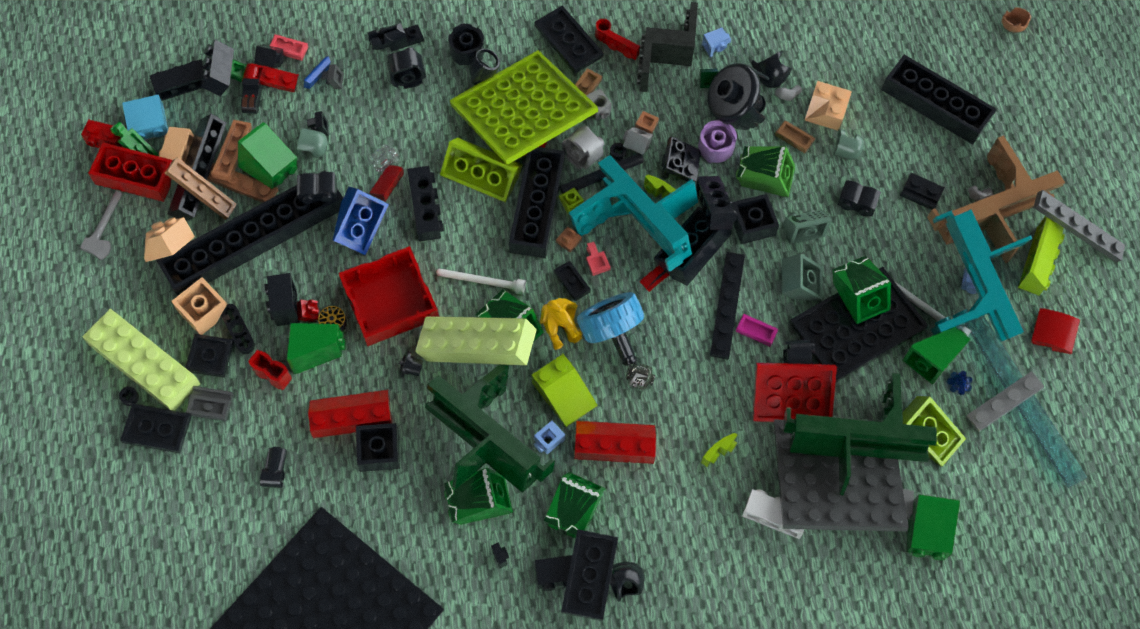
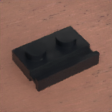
(922, 191)

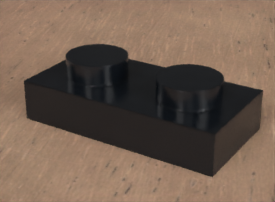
(572, 281)

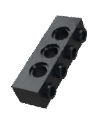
(715, 203)
(425, 229)

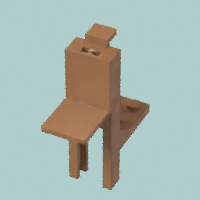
(1015, 199)

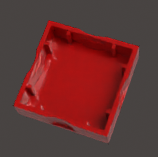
(388, 296)

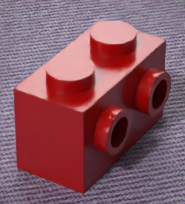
(96, 133)

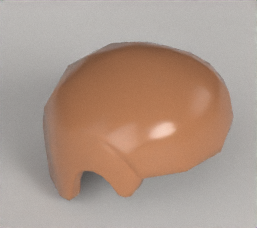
(1016, 20)

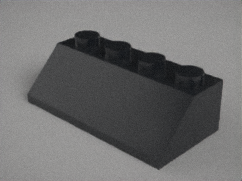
(703, 245)

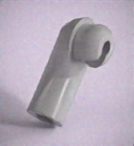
(788, 94)
(979, 195)

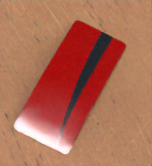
(654, 278)

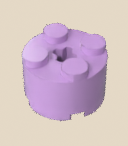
(717, 141)

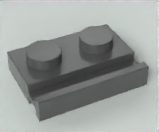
(209, 403)

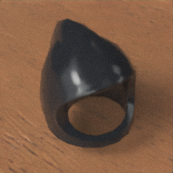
(773, 69)
(480, 71)
(626, 572)

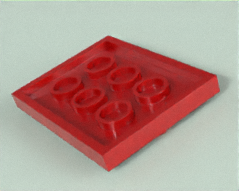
(802, 387)

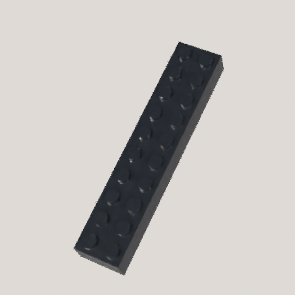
(244, 238)

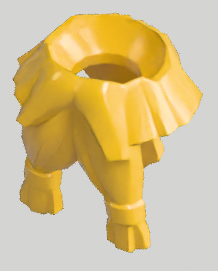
(562, 314)

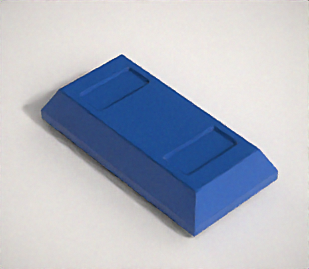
(316, 74)

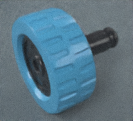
(610, 321)

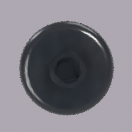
(736, 96)

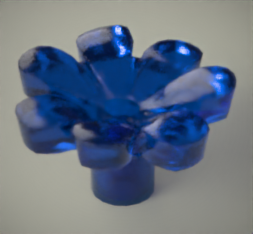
(960, 382)

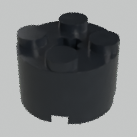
(465, 42)
(406, 68)
(798, 352)

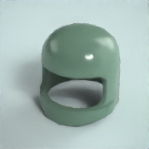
(313, 142)
(848, 147)

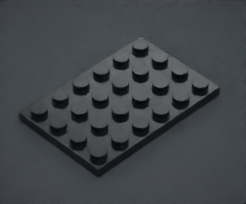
(853, 345)

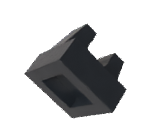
(319, 123)

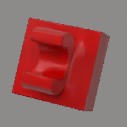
(308, 310)

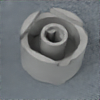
(583, 147)

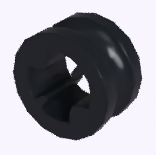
(616, 156)
(133, 399)

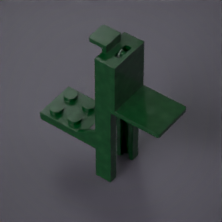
(860, 437)
(488, 438)

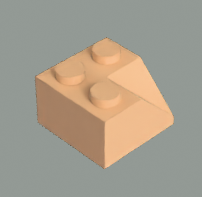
(828, 105)
(166, 238)
(200, 306)

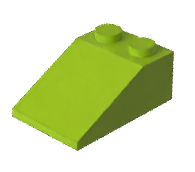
(563, 390)
(926, 412)

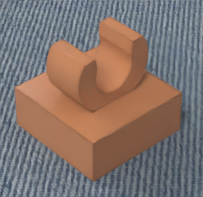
(647, 122)
(569, 239)

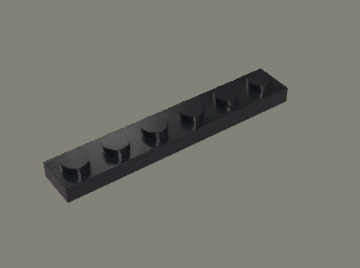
(727, 305)

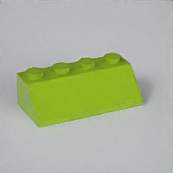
(480, 169)
(1041, 257)

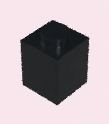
(269, 56)

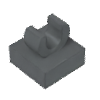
(333, 76)

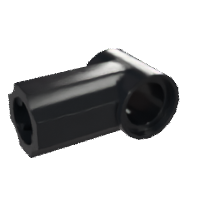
(274, 473)

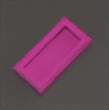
(757, 330)

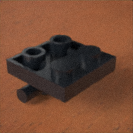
(680, 160)

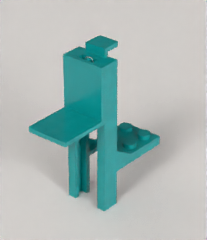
(655, 218)
(976, 258)

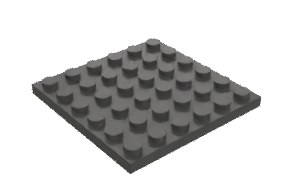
(812, 491)

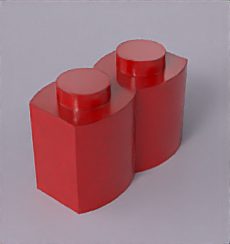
(270, 370)

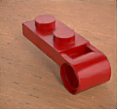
(615, 41)
(272, 77)

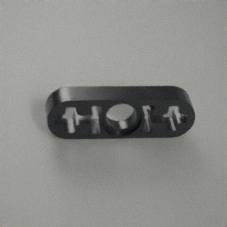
(236, 336)

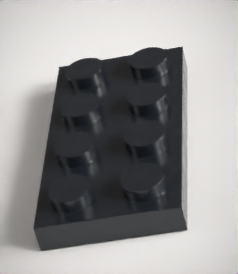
(568, 39)
(589, 575)

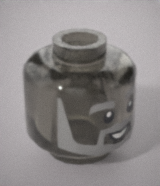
(640, 376)

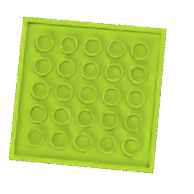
(523, 107)

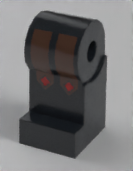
(251, 95)

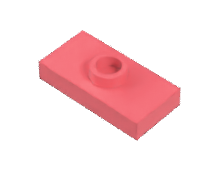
(291, 47)

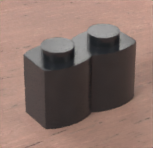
(316, 187)
(859, 198)

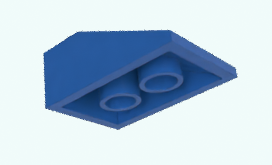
(358, 220)

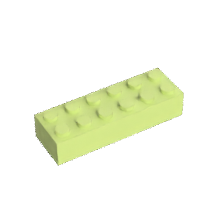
(476, 340)
(141, 360)

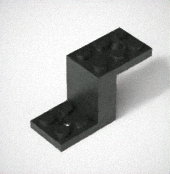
(667, 46)

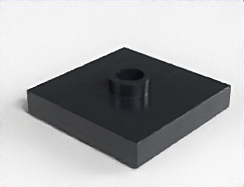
(209, 355)

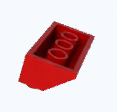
(131, 172)
(344, 413)
(615, 442)

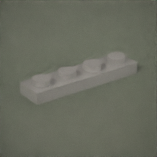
(1005, 401)

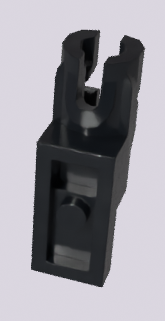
(395, 37)

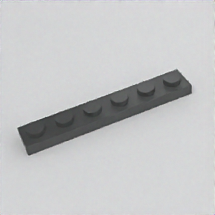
(1079, 226)

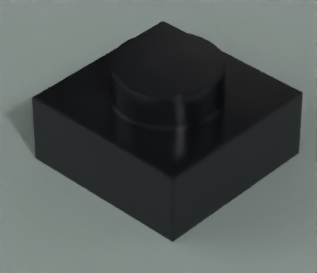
(500, 554)

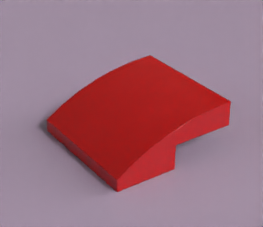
(1055, 330)

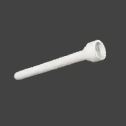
(517, 286)
(926, 308)

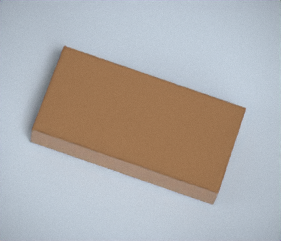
(794, 136)

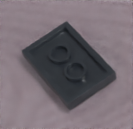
(156, 428)

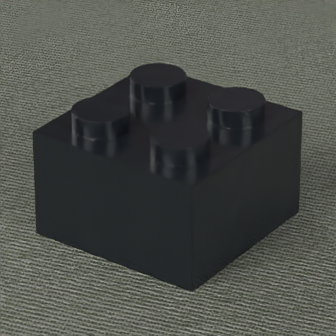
(755, 219)
(282, 299)
(377, 447)

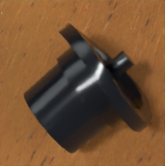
(410, 365)

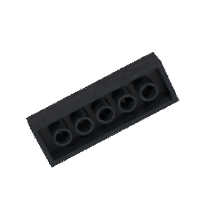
(938, 99)
(537, 202)

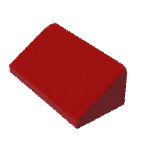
(387, 182)

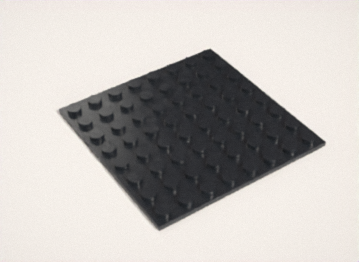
(330, 582)

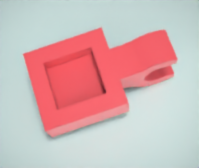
(596, 261)

